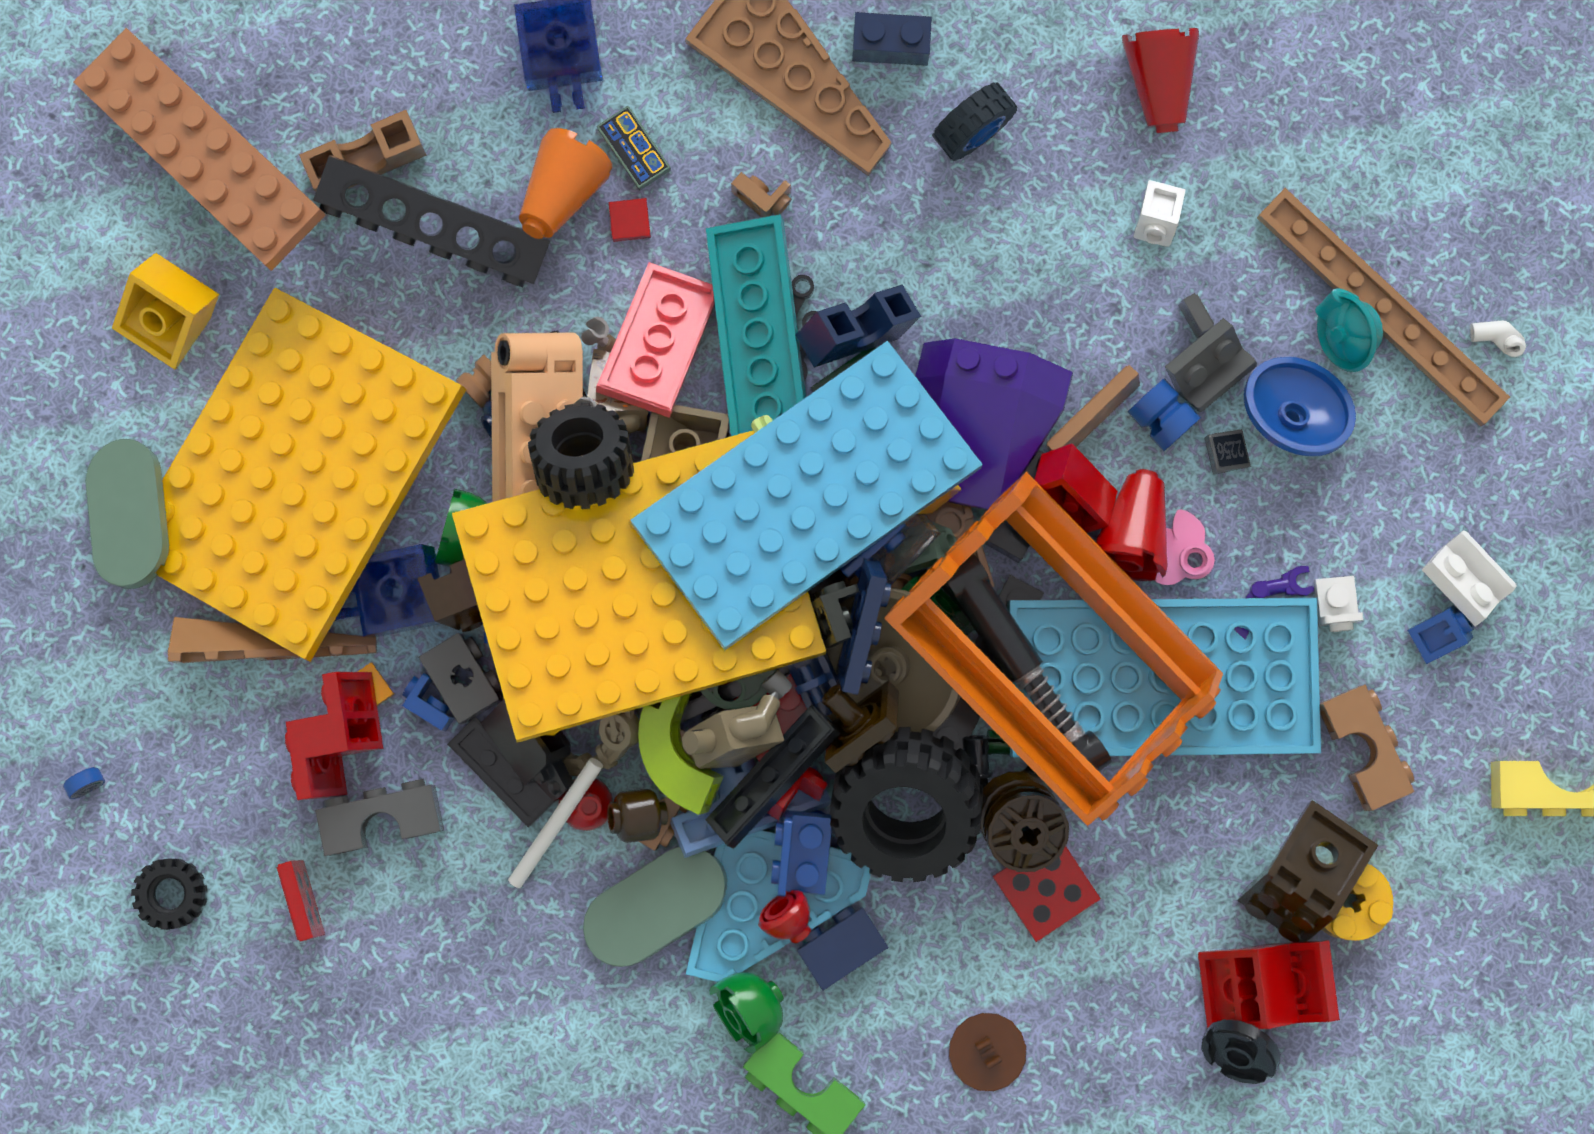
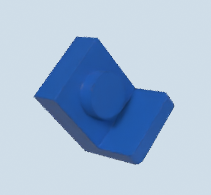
(1442, 633)
(433, 709)

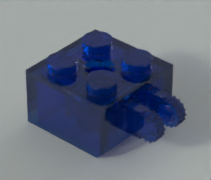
(551, 67)
(376, 605)

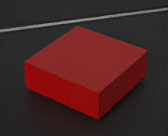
(629, 219)

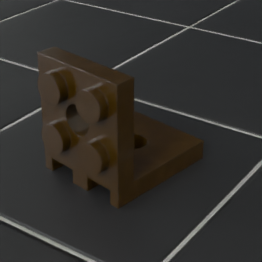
(1298, 889)

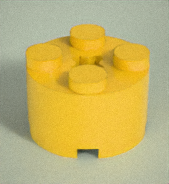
(1370, 910)

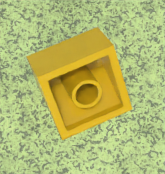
(164, 309)

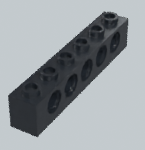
(340, 175)

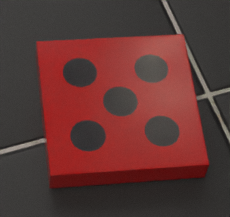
(1048, 895)
(300, 900)

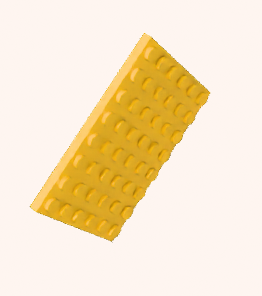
(298, 471)
(589, 614)

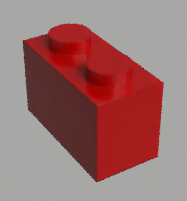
(1077, 487)

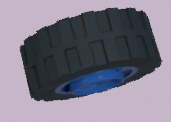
(974, 121)

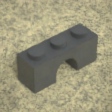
(344, 822)

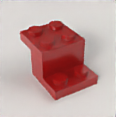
(322, 740)
(1270, 984)

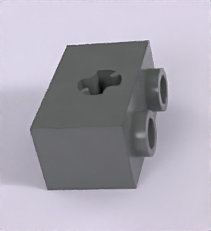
(462, 700)

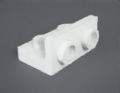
(1469, 577)

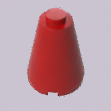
(1163, 74)
(1138, 527)

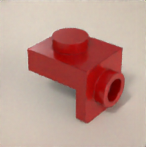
(810, 783)

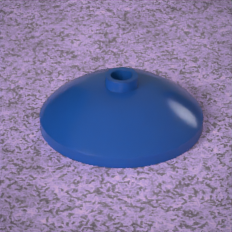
(1299, 406)

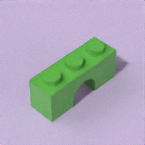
(827, 1110)

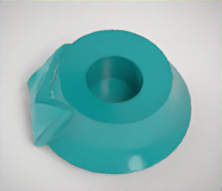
(1348, 330)

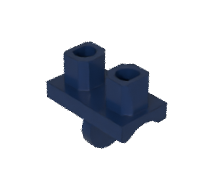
(813, 680)

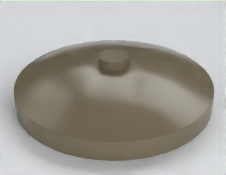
(924, 695)

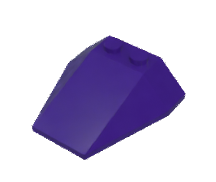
(998, 404)

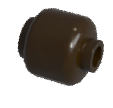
(636, 815)

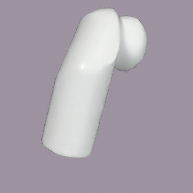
(1501, 334)

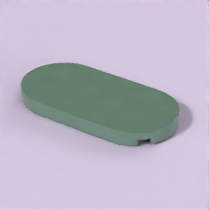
(126, 513)
(654, 907)

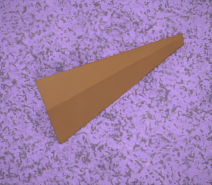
(218, 641)

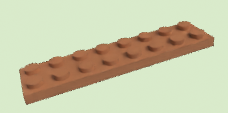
(199, 149)

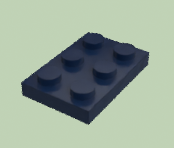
(853, 661)

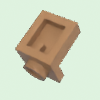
(754, 195)

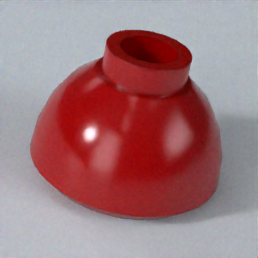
(592, 808)
(786, 917)

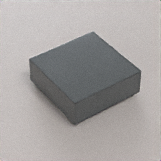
(1196, 315)

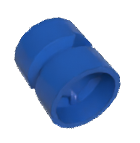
(1164, 414)

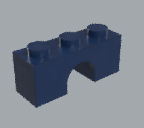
(843, 332)

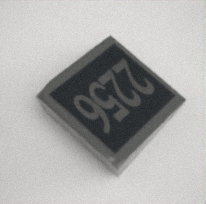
(1227, 451)

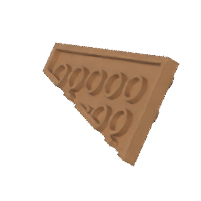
(785, 65)

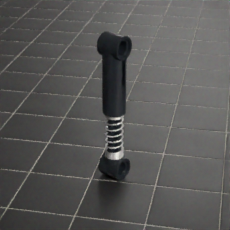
(1015, 655)

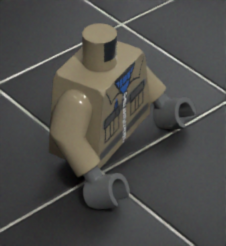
(738, 734)

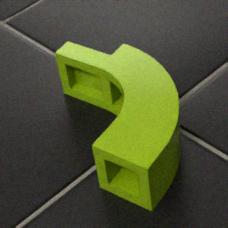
(668, 762)

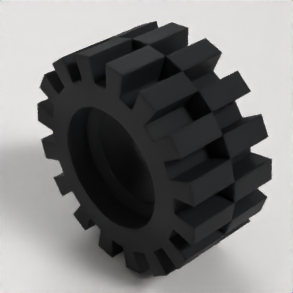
(146, 888)

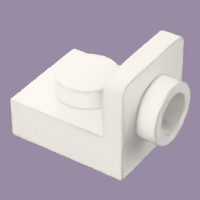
(1159, 213)
(1337, 603)

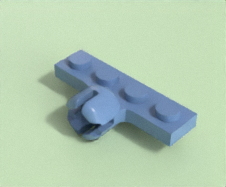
(697, 835)

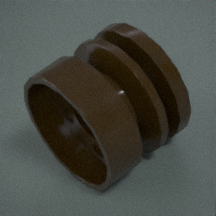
(1021, 801)

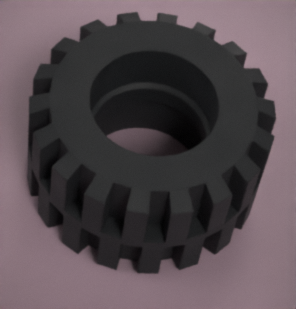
(558, 459)

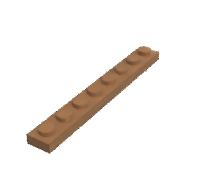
(1400, 320)

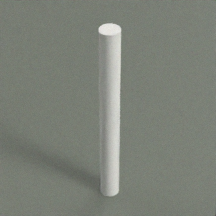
(555, 822)

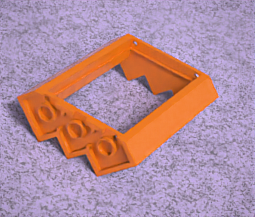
(1112, 597)

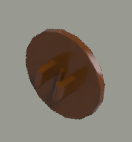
(987, 1052)

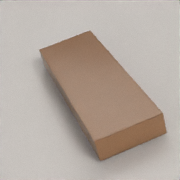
(1096, 409)

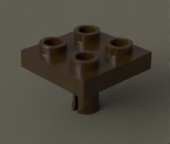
(860, 723)

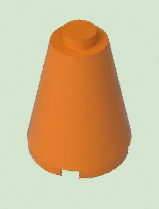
(561, 181)

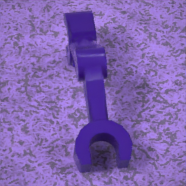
(1286, 584)

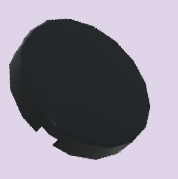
(1241, 1051)

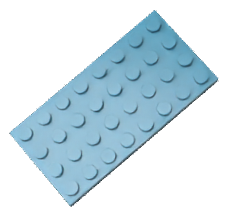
(805, 495)
(1266, 685)

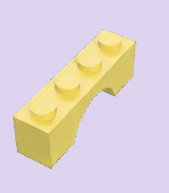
(1525, 786)

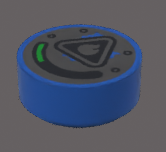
(83, 782)

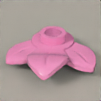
(1183, 539)

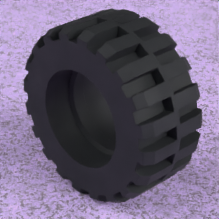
(899, 846)

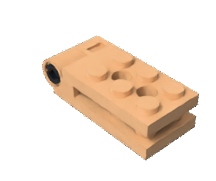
(527, 382)

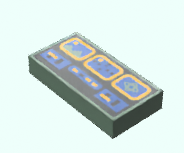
(633, 148)

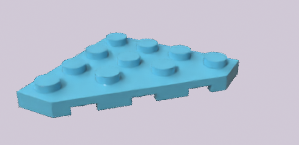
(732, 937)

